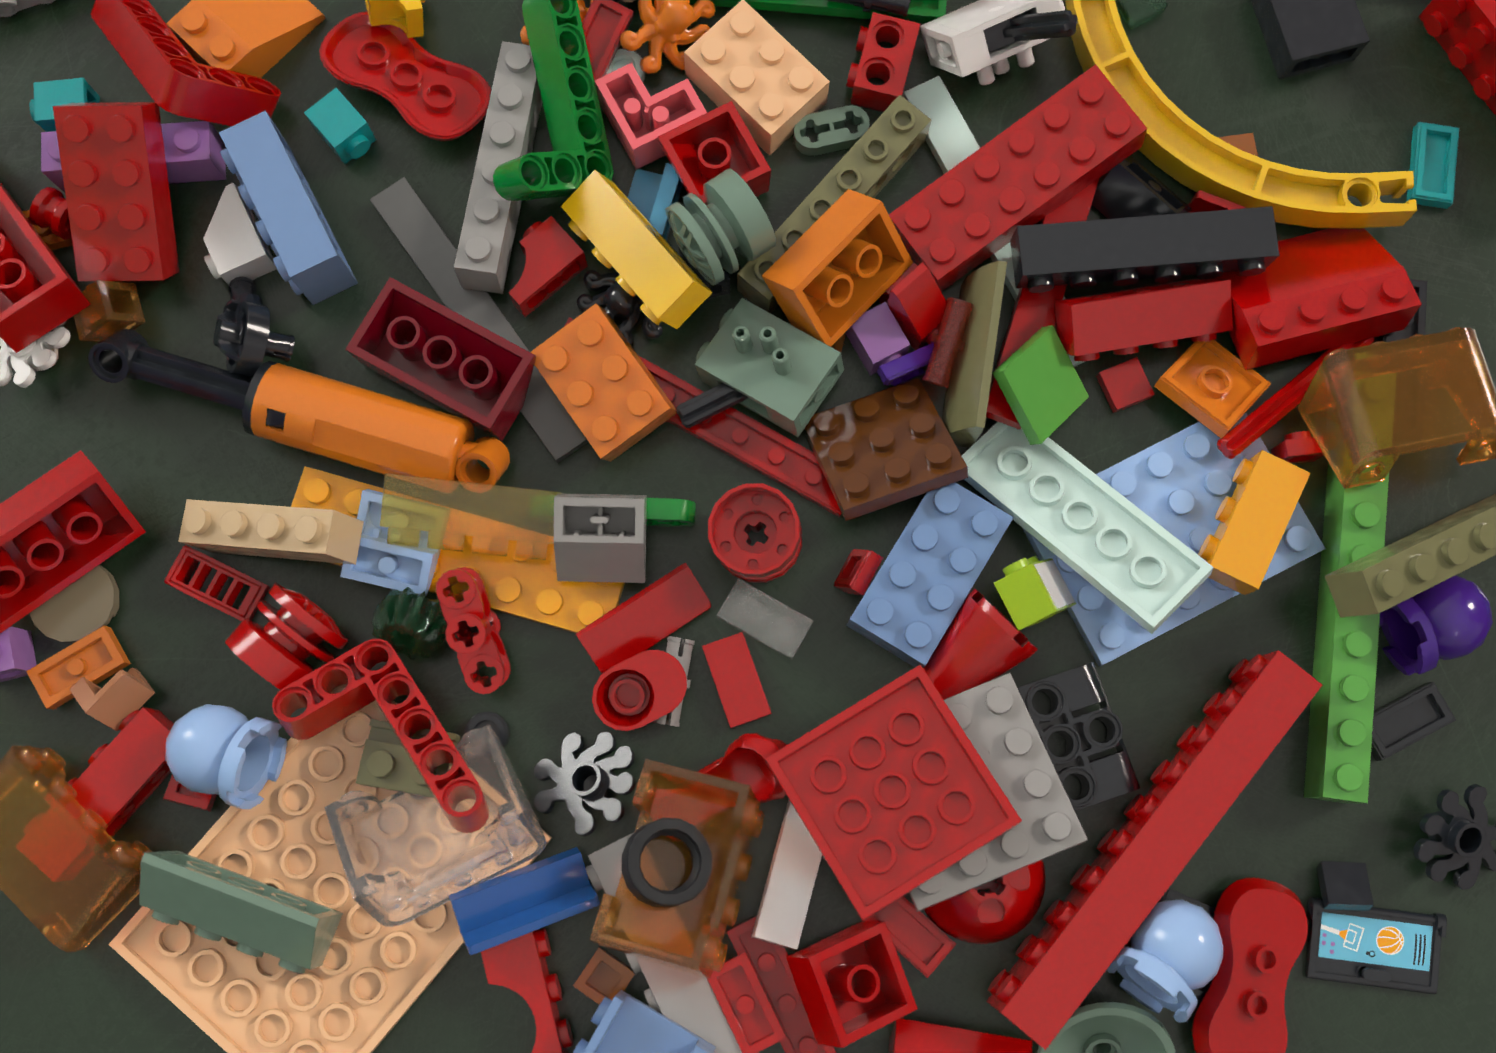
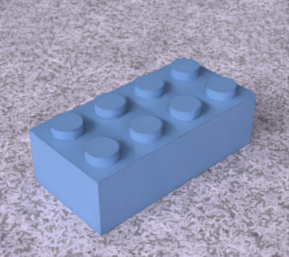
(285, 209)
(929, 573)

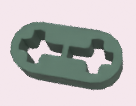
(830, 121)

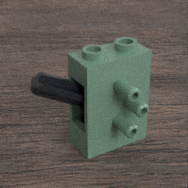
(764, 368)

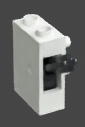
(991, 32)

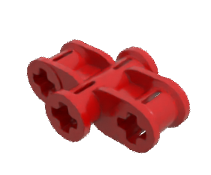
(476, 648)

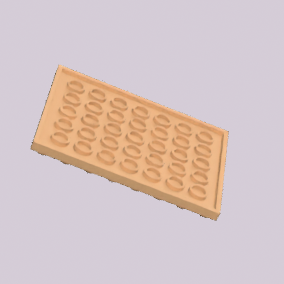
(288, 843)

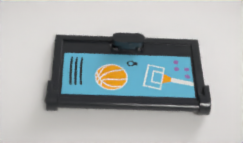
(1393, 945)

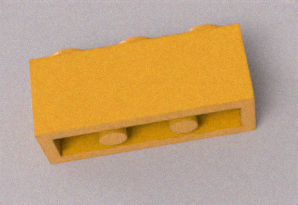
(1253, 521)

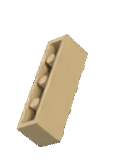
(271, 531)

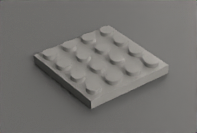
(1016, 757)

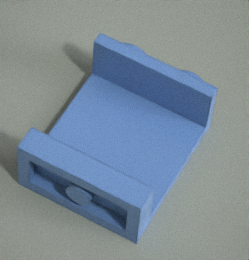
(634, 1027)

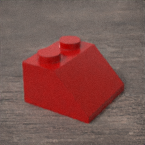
(711, 146)

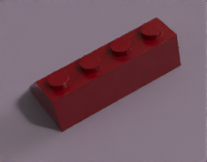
(444, 358)

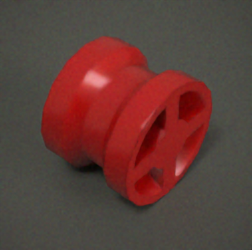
(51, 211)

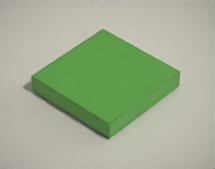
(1041, 385)

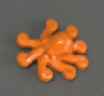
(666, 28)

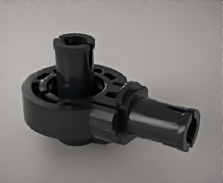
(244, 331)

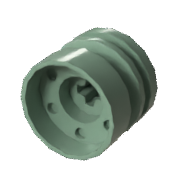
(727, 223)

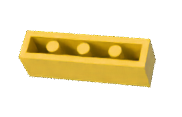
(635, 251)

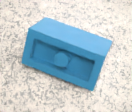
(653, 194)

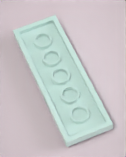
(1086, 524)

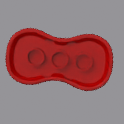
(429, 92)
(1261, 940)

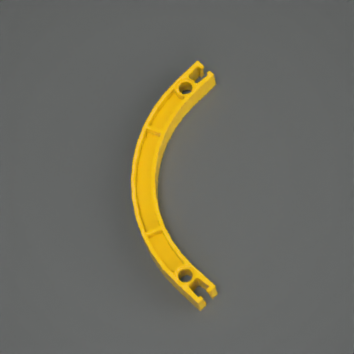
(1217, 167)

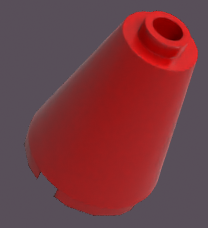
(976, 648)

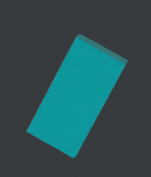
(1433, 164)

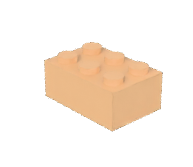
(759, 72)

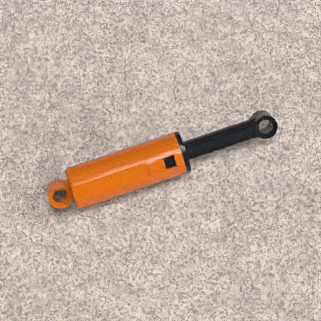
(317, 413)

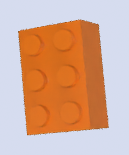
(838, 267)
(602, 383)

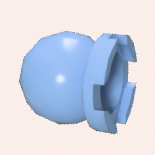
(225, 754)
(1170, 957)

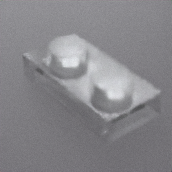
(764, 619)

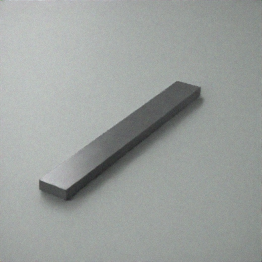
(435, 259)

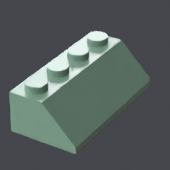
(237, 909)

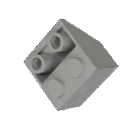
(600, 537)

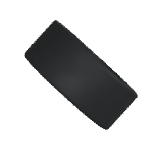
(700, 855)

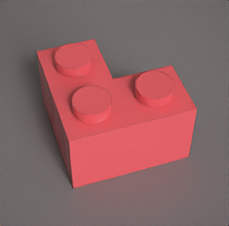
(642, 117)

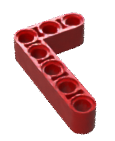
(172, 74)
(405, 719)

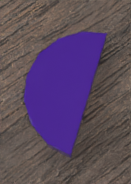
(905, 367)

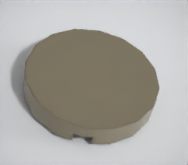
(79, 607)

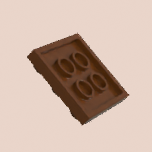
(884, 449)

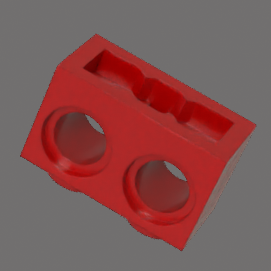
(883, 63)

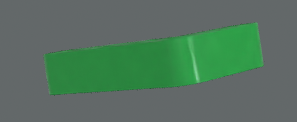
(569, 109)

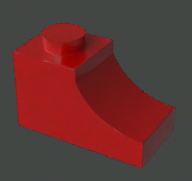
(550, 264)

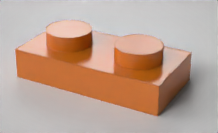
(91, 657)

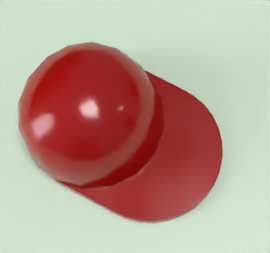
(639, 690)

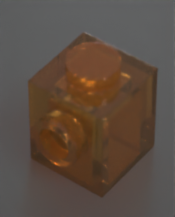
(111, 309)

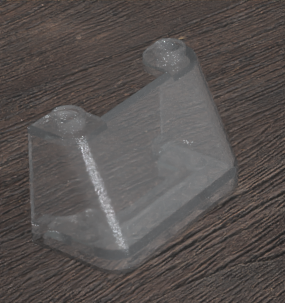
(409, 857)

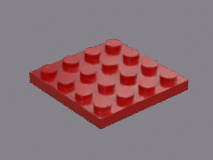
(892, 792)

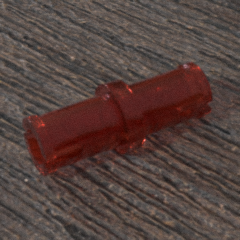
(948, 342)

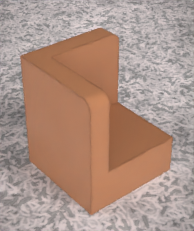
(114, 701)

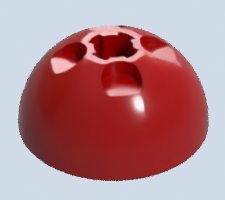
(994, 913)

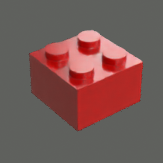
(851, 983)

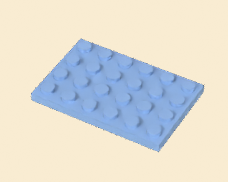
(1181, 489)

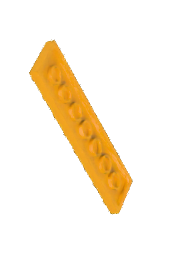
(512, 583)

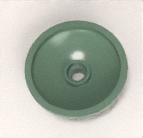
(1116, 1026)

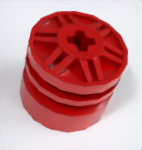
(754, 508)
(287, 640)

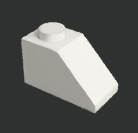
(235, 241)

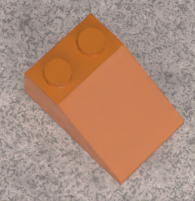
(244, 33)

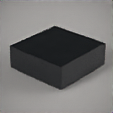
(1344, 886)

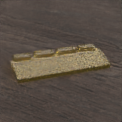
(466, 508)

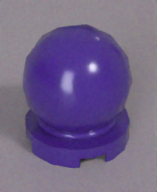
(1436, 625)

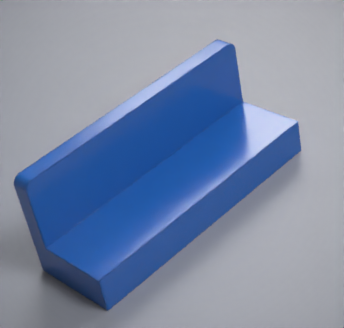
(523, 901)

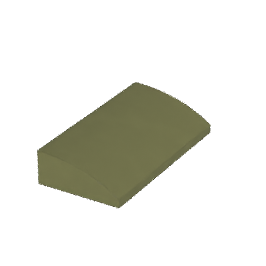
(971, 377)

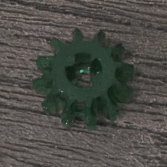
(410, 623)

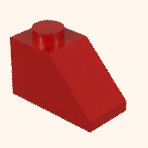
(917, 306)

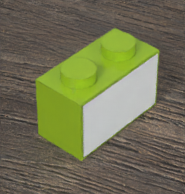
(1033, 591)

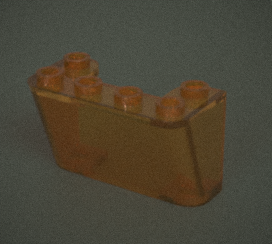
(1401, 400)
(57, 854)
(693, 932)

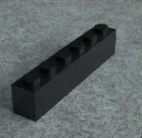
(1144, 248)

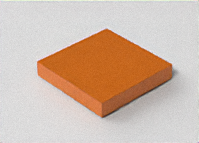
(1212, 386)

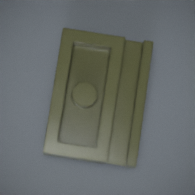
(388, 764)

